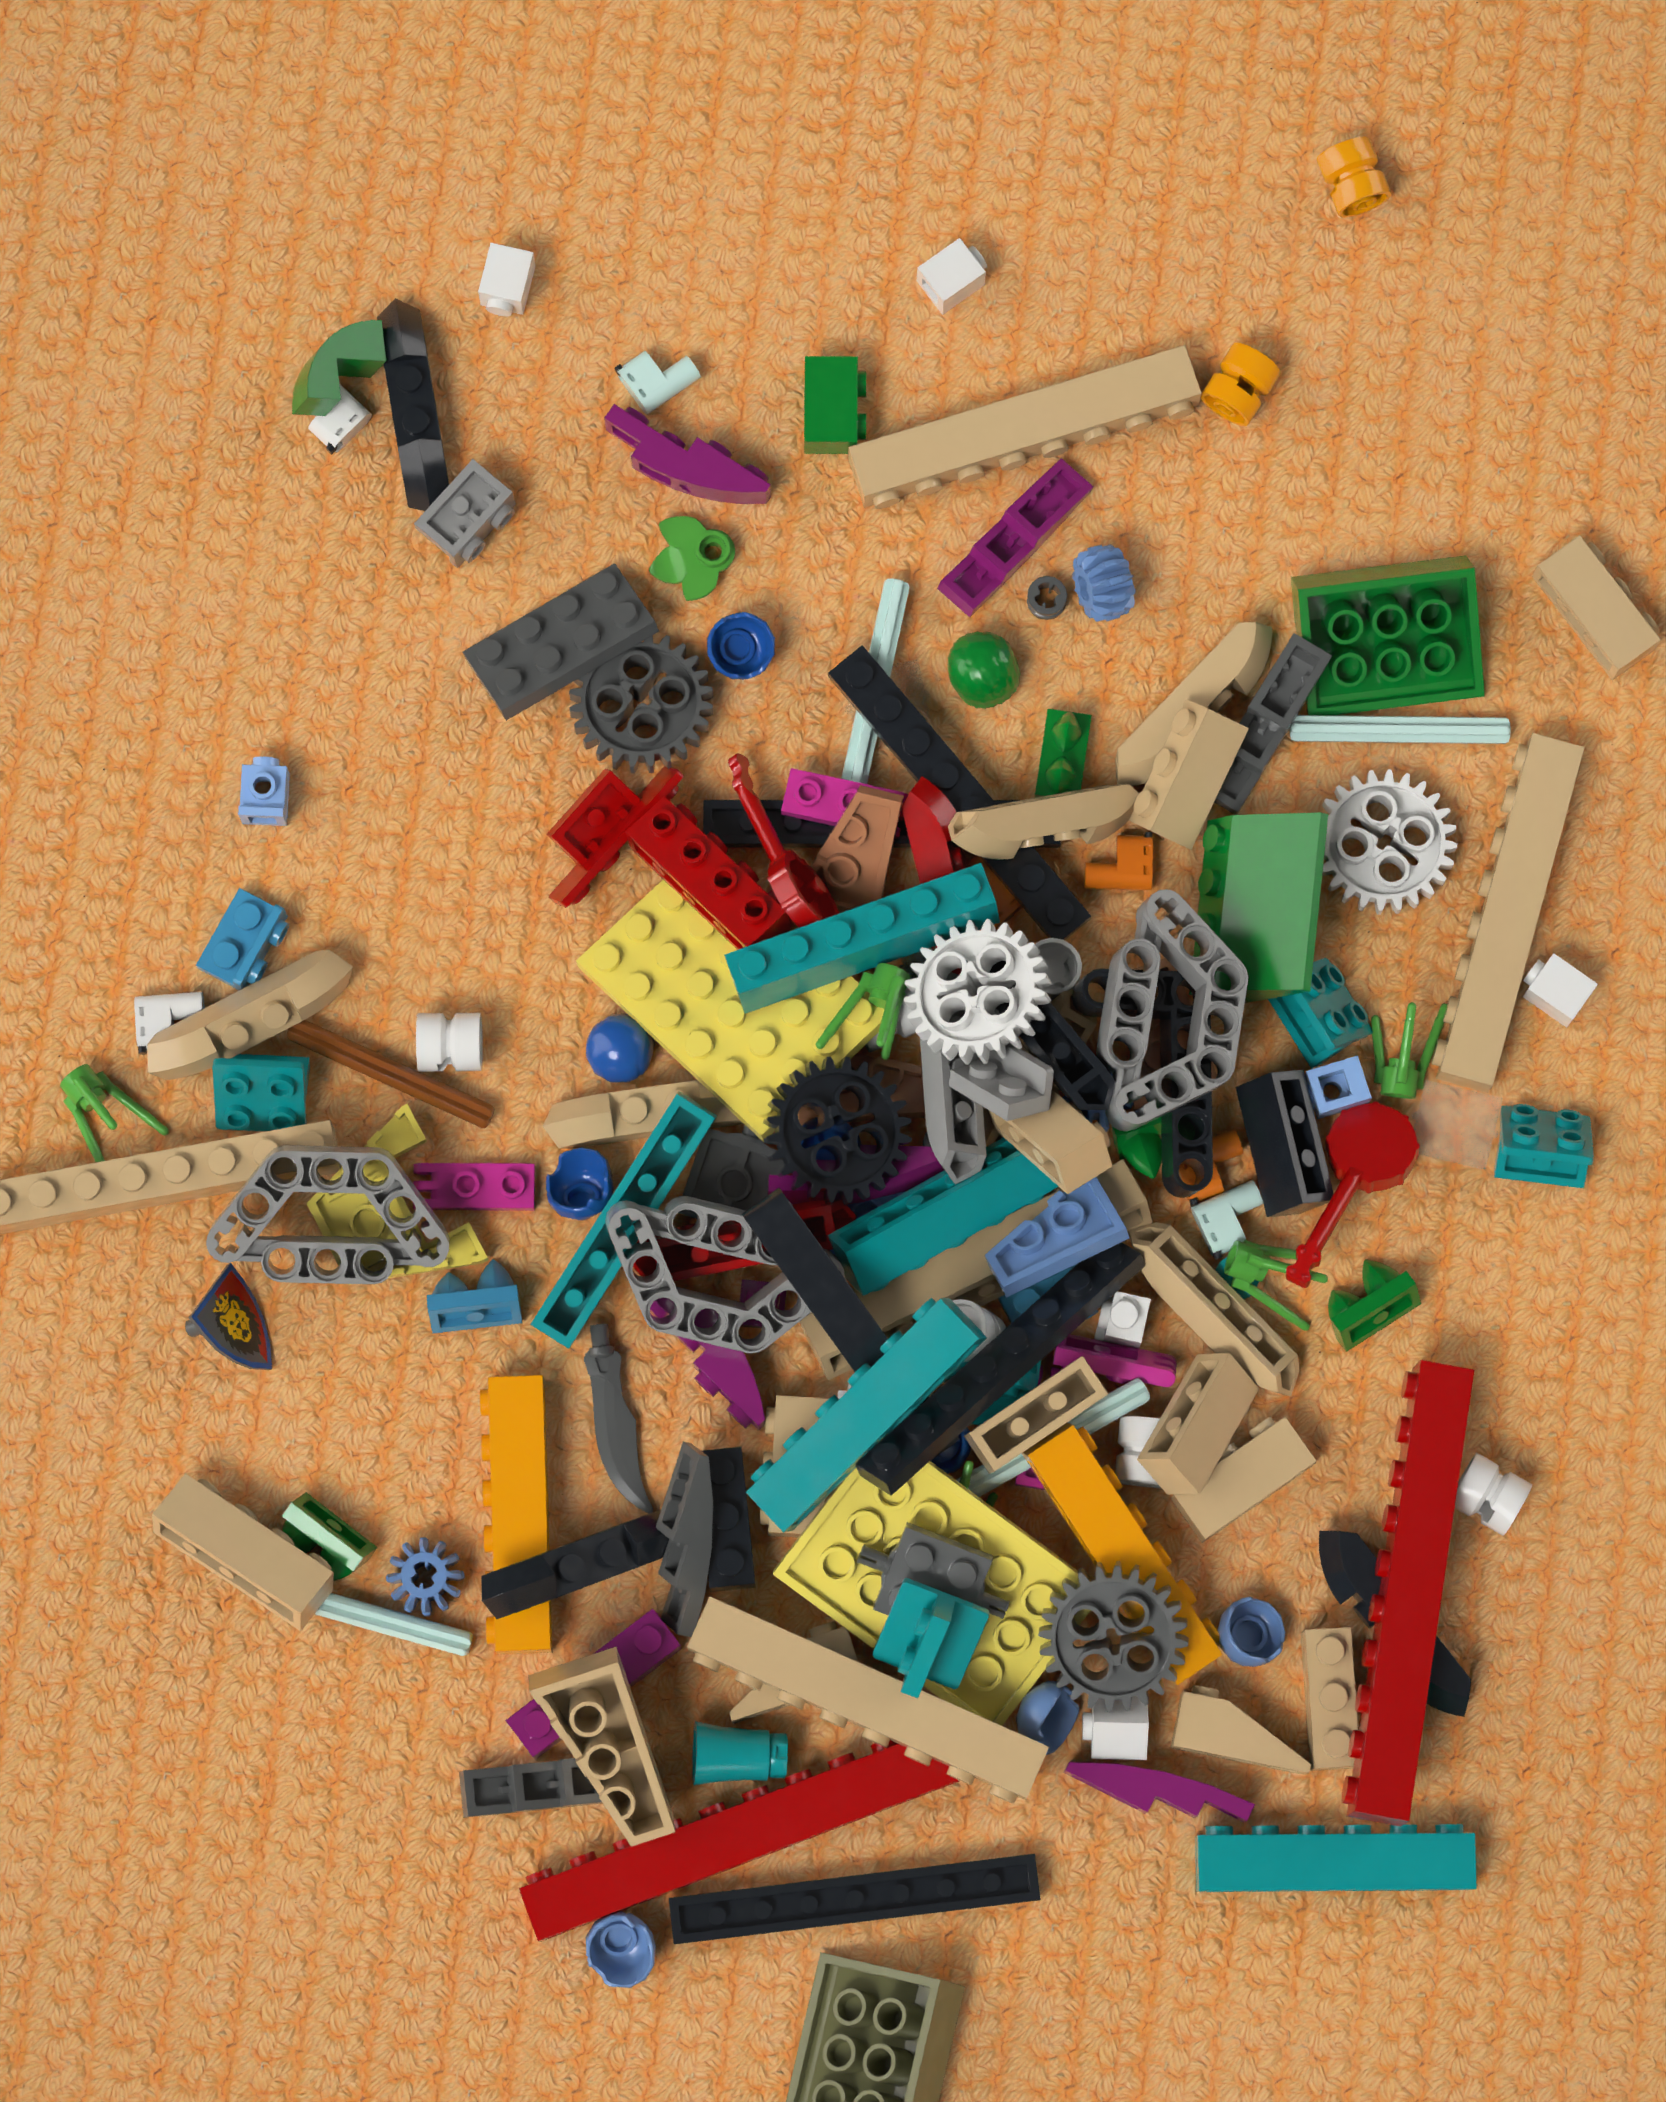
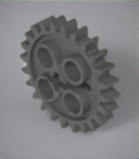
(673, 723)
(1122, 1676)

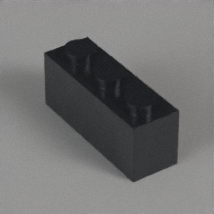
(1285, 1143)
(731, 1551)

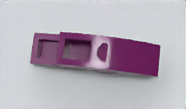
(700, 471)
(721, 1369)

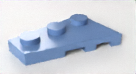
(1058, 1238)

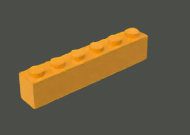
(517, 1499)
(1114, 1532)

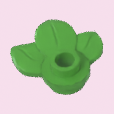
(685, 556)

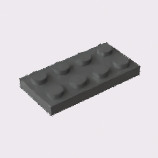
(560, 641)

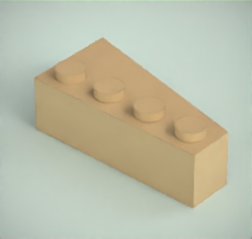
(603, 1730)

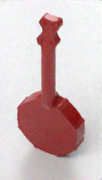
(791, 878)
(1368, 1151)

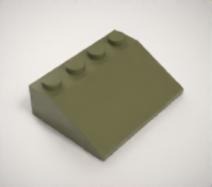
(874, 2035)

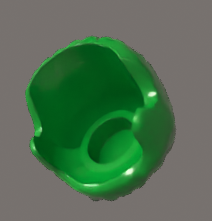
(983, 669)

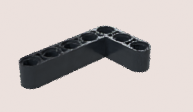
(1173, 1017)

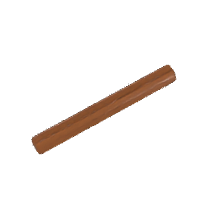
(391, 1073)

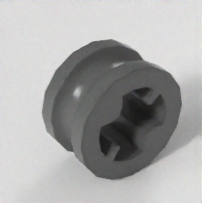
(1059, 601)

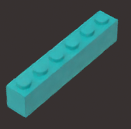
(860, 938)
(645, 1184)
(936, 1218)
(866, 1413)
(1335, 1861)

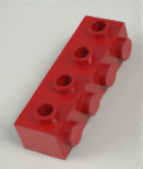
(705, 876)

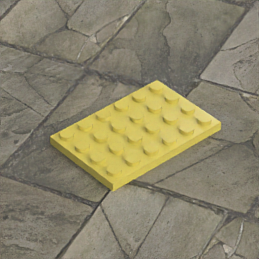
(675, 983)
(1023, 1571)

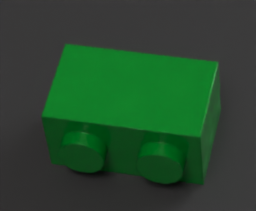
(832, 404)

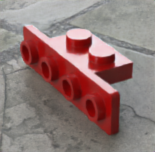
(597, 825)

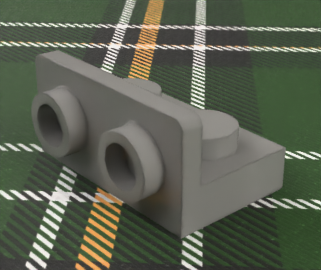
(467, 514)
(1006, 1086)

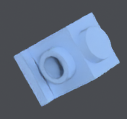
(268, 807)
(1347, 1077)

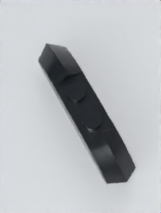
(413, 405)
(1074, 1065)
(573, 1566)
(1351, 1572)

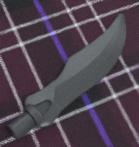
(613, 1420)

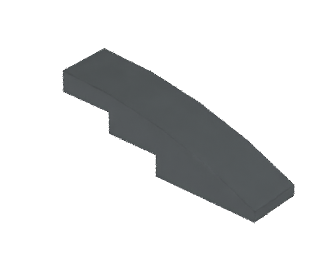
(1271, 717)
(688, 1524)
(525, 1788)

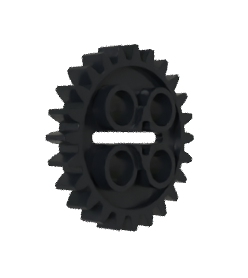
(853, 1167)

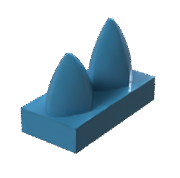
(490, 1305)

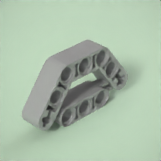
(1150, 940)
(350, 1249)
(689, 1302)

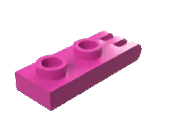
(822, 797)
(478, 1186)
(1118, 1361)

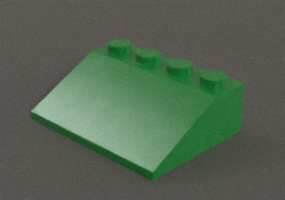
(1392, 634)
(1264, 897)

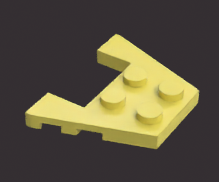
(356, 1216)

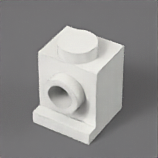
(1123, 1319)

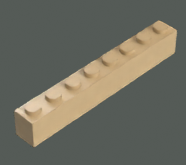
(1025, 427)
(1509, 912)
(153, 1178)
(963, 1270)
(866, 1698)

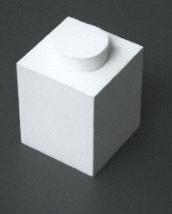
(952, 275)
(506, 280)
(1558, 989)
(1118, 1732)

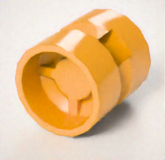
(1355, 180)
(1237, 389)

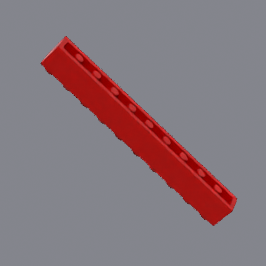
(1409, 1593)
(727, 1837)

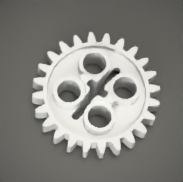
(1406, 809)
(977, 991)

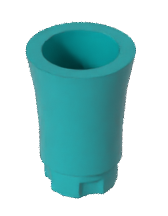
(737, 1754)

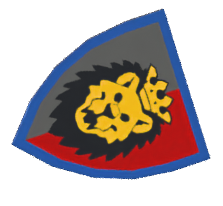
(232, 1322)

